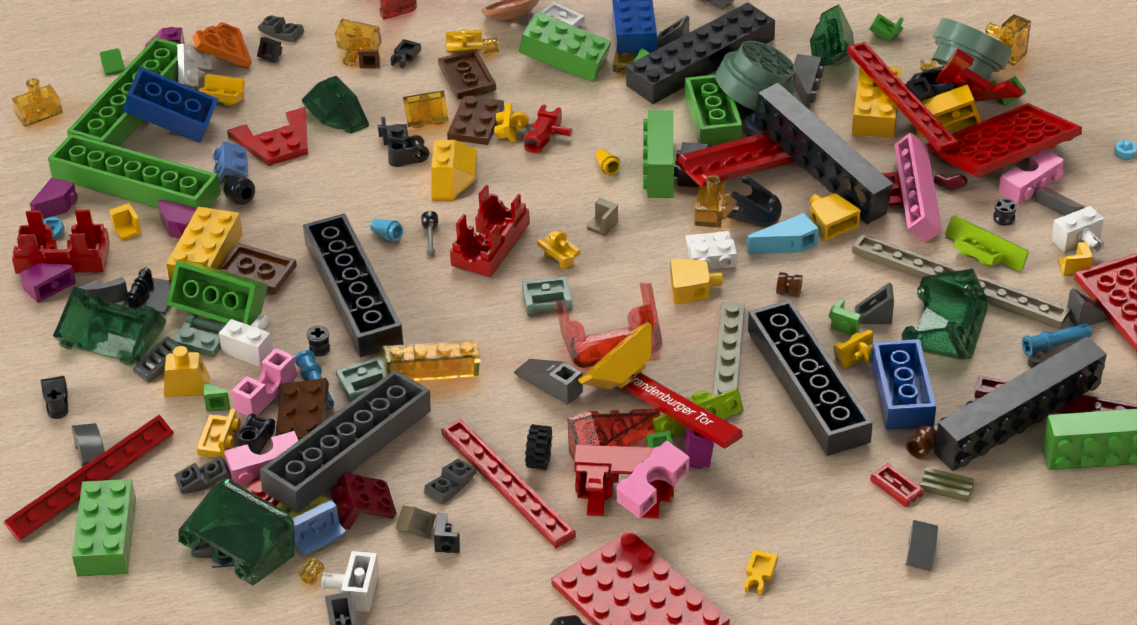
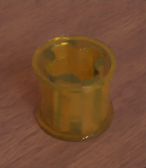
(490, 45)
(311, 570)

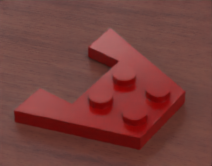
(957, 72)
(277, 144)

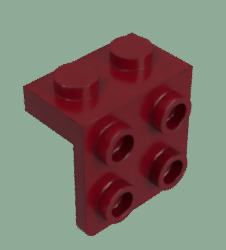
(359, 495)

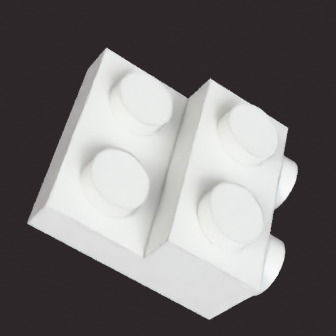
(714, 248)

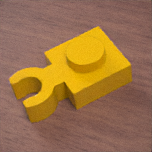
(760, 568)

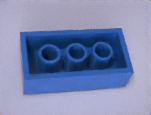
(634, 26)
(170, 104)
(903, 384)

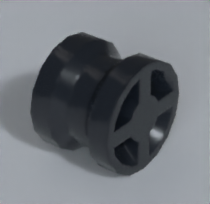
(1004, 211)

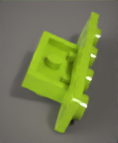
(985, 245)
(720, 405)

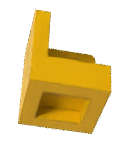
(125, 222)
(1078, 262)

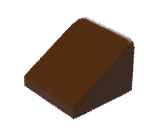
(369, 58)

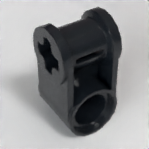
(405, 151)
(55, 396)
(256, 432)

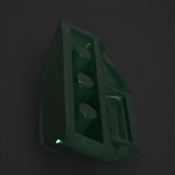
(832, 38)
(335, 105)

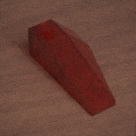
(610, 428)

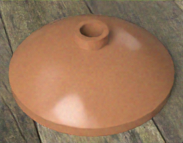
(509, 9)

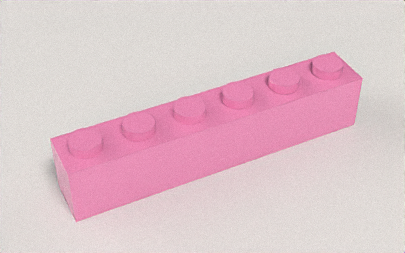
(918, 187)

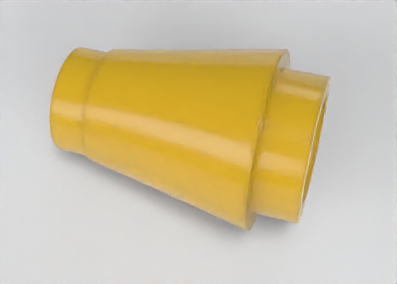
(607, 161)

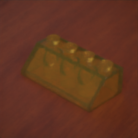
(432, 360)

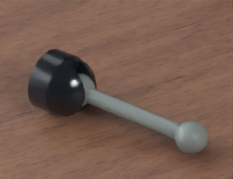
(430, 225)

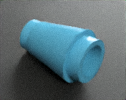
(388, 229)

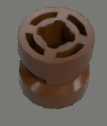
(794, 287)
(921, 443)

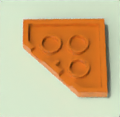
(224, 43)

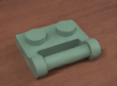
(545, 290)
(198, 340)
(360, 375)

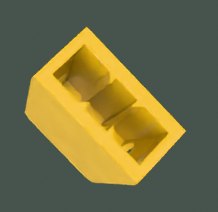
(833, 215)
(692, 280)
(184, 374)

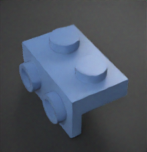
(230, 160)
(317, 528)

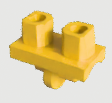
(464, 41)
(509, 123)
(558, 247)
(855, 350)

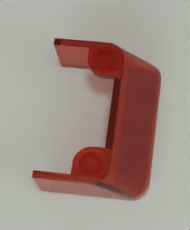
(590, 349)

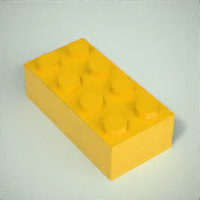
(873, 110)
(207, 238)

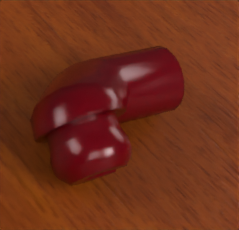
(951, 183)

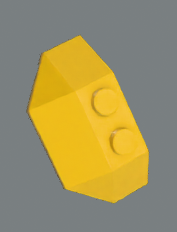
(451, 169)
(622, 361)

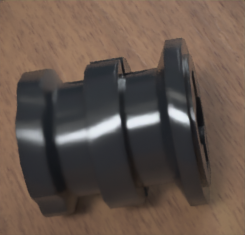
(318, 340)

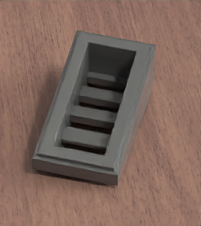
(162, 349)

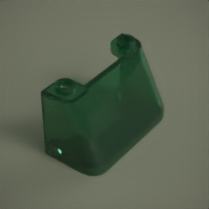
(950, 314)
(108, 327)
(242, 527)

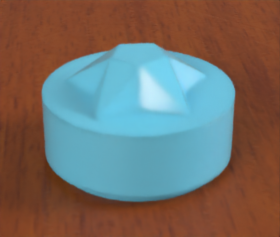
(1125, 149)
(56, 225)

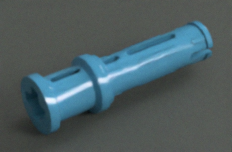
(1047, 341)
(310, 369)

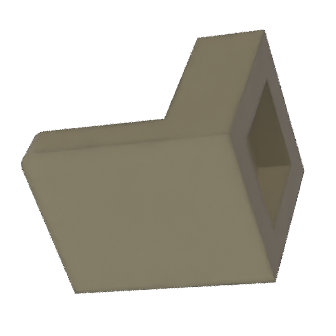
(605, 217)
(415, 521)

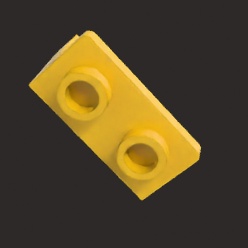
(226, 89)
(218, 435)

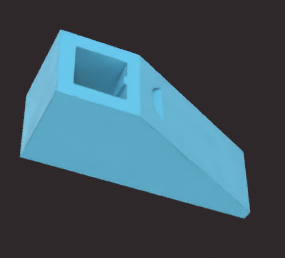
(785, 237)

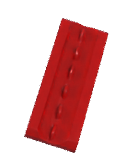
(733, 159)

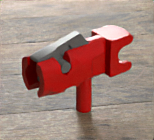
(538, 133)

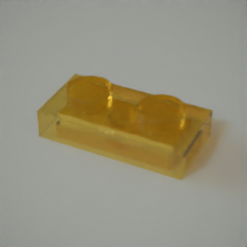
(620, 62)

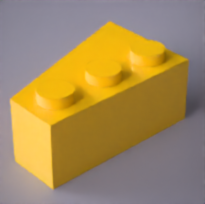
(953, 109)

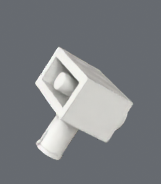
(1078, 227)
(247, 341)
(359, 579)

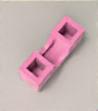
(1042, 171)
(253, 395)
(664, 464)
(246, 466)

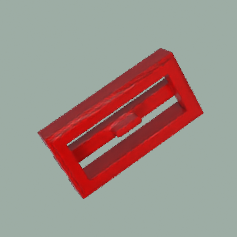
(893, 486)

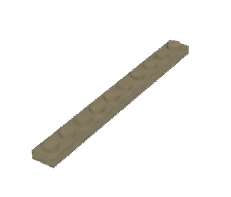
(996, 293)

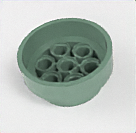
(988, 53)
(753, 70)

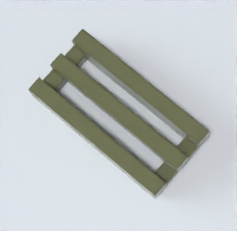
(948, 482)

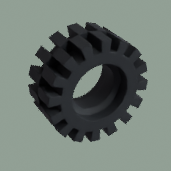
(538, 447)

